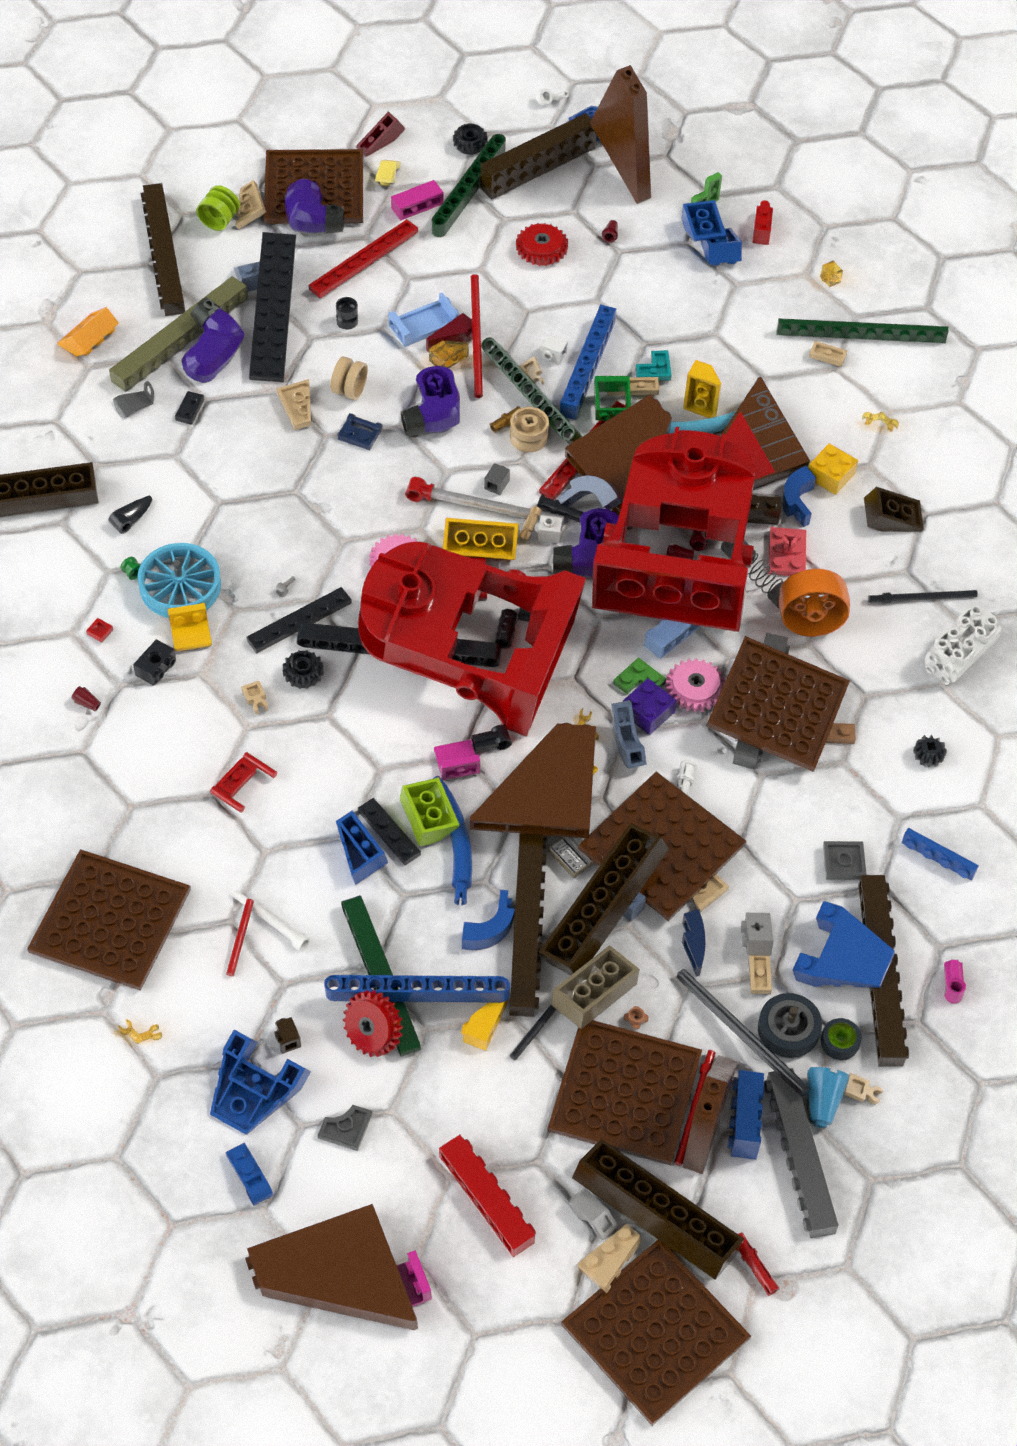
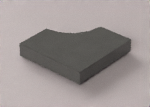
(346, 1129)

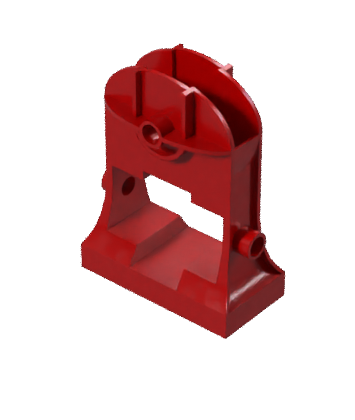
(689, 484)
(417, 600)

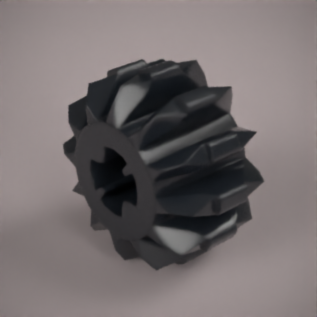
(929, 751)

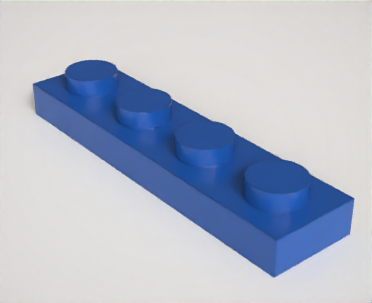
(940, 854)

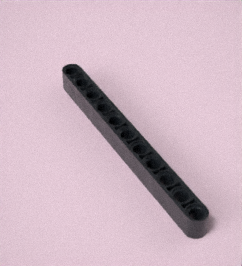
(348, 640)

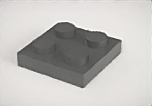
(844, 860)

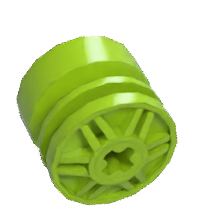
(218, 208)

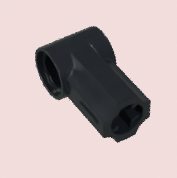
(496, 738)

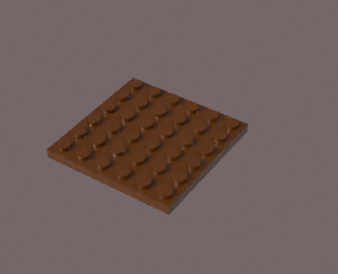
(334, 170)
(778, 703)
(695, 839)
(109, 919)
(625, 1091)
(656, 1331)

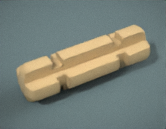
(530, 523)

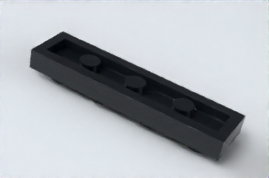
(389, 831)

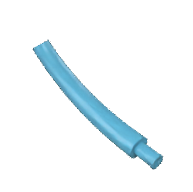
(708, 425)

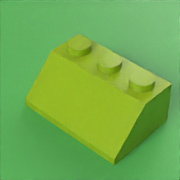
(428, 811)

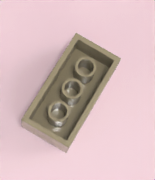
(595, 987)

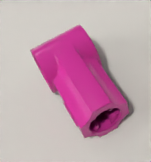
(954, 980)

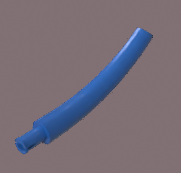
(461, 852)

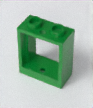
(610, 384)

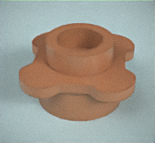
(636, 1011)

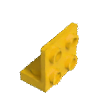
(189, 627)

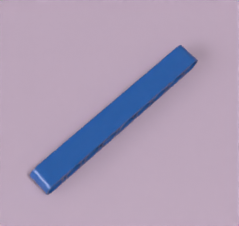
(426, 983)

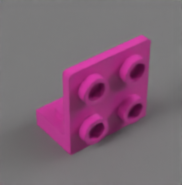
(457, 760)
(415, 1280)

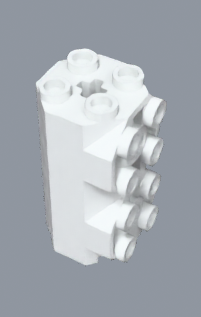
(962, 644)

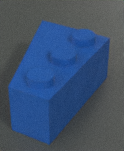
(360, 848)

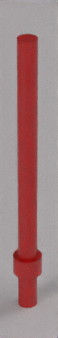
(704, 1069)

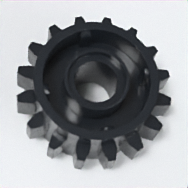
(470, 138)
(304, 660)

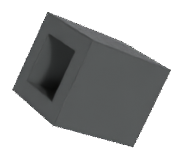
(497, 479)

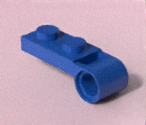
(249, 1174)

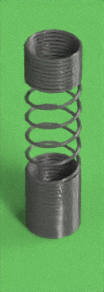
(773, 595)

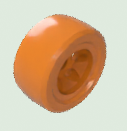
(817, 613)

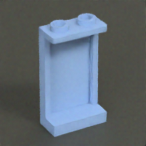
(422, 321)

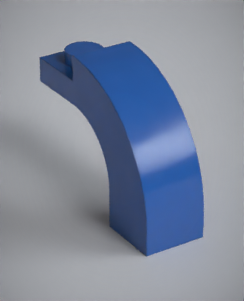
(796, 485)
(489, 933)

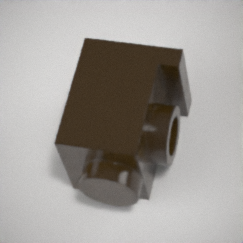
(287, 1035)

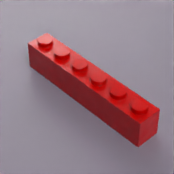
(487, 1195)

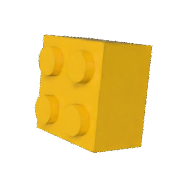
(833, 468)

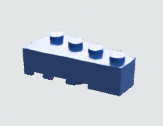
(747, 1114)

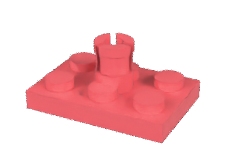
(787, 551)

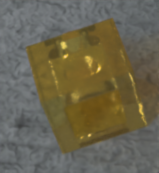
(831, 273)

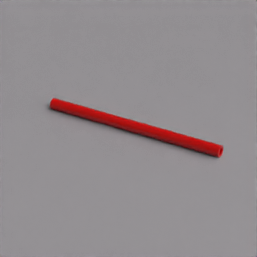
(476, 336)

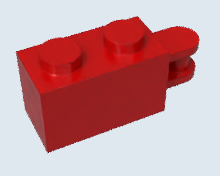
(762, 223)

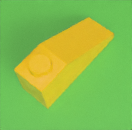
(482, 1025)

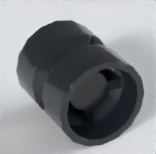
(347, 313)

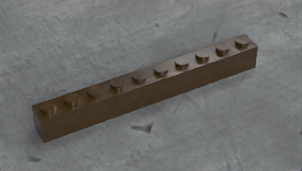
(163, 247)
(527, 925)
(886, 1000)

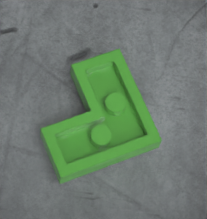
(711, 189)
(636, 674)

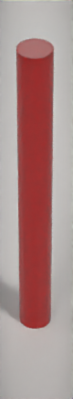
(240, 937)

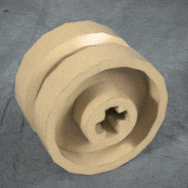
(349, 378)
(529, 429)

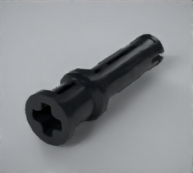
(556, 507)

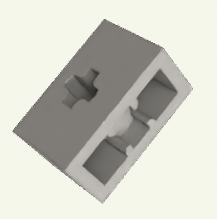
(758, 934)

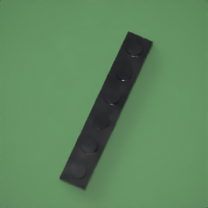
(290, 624)

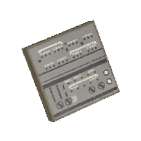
(569, 855)

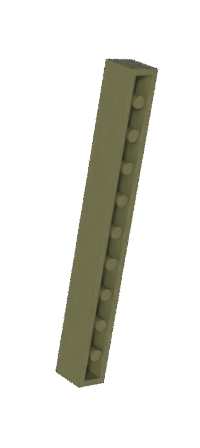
(173, 337)

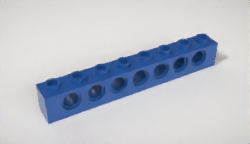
(588, 362)

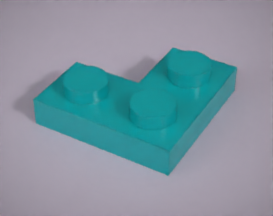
(659, 368)

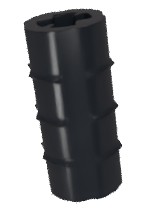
(506, 628)

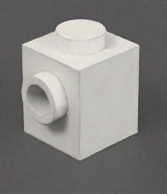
(553, 349)
(549, 529)

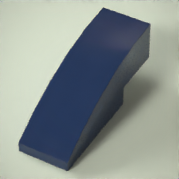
(694, 939)

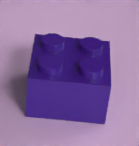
(651, 706)

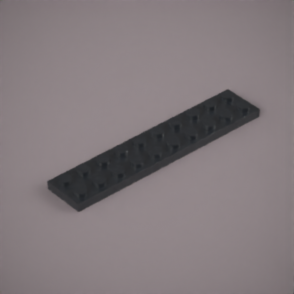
(272, 307)

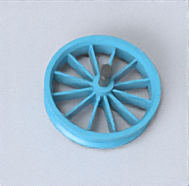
(179, 579)

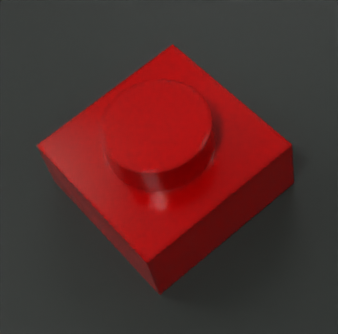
(99, 630)

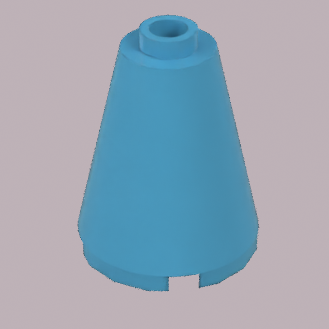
(825, 1094)

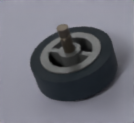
(789, 1025)

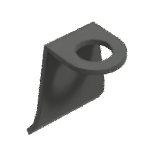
(132, 402)

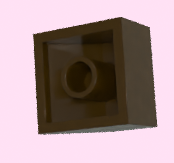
(765, 509)

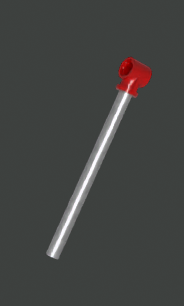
(420, 489)

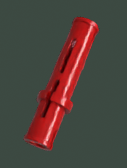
(750, 1256)

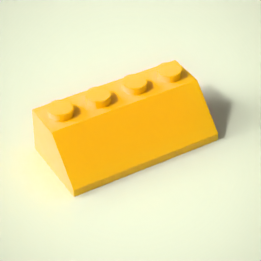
(481, 538)

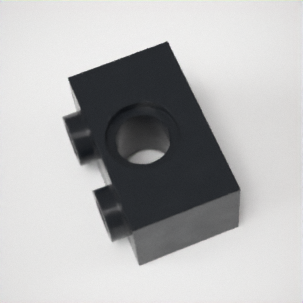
(154, 662)

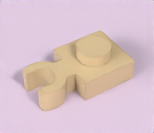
(533, 370)
(255, 695)
(859, 1089)

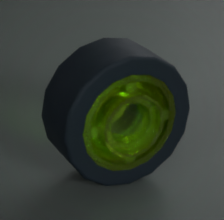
(841, 1049)

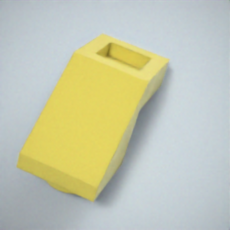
(387, 172)

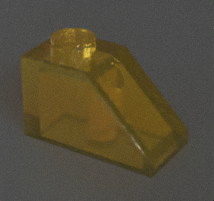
(448, 353)

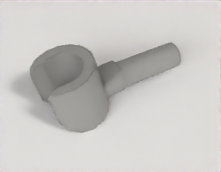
(282, 588)

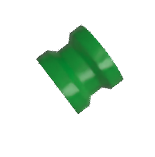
(130, 567)

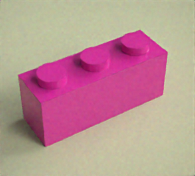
(417, 200)

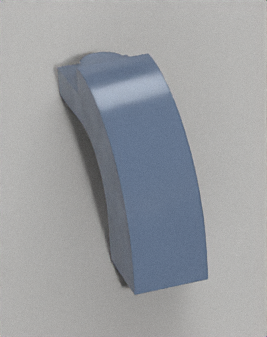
(606, 492)
(625, 734)

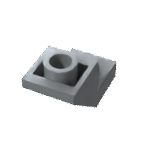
(592, 1210)

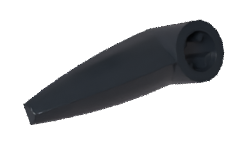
(125, 516)

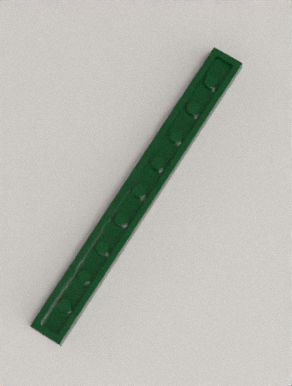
(862, 330)

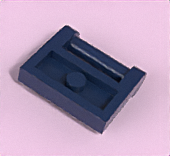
(359, 436)

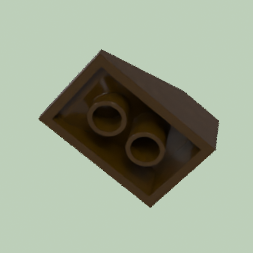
(892, 512)

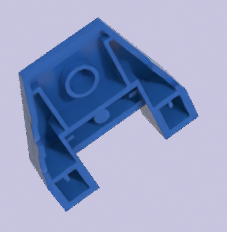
(849, 956)
(249, 1093)

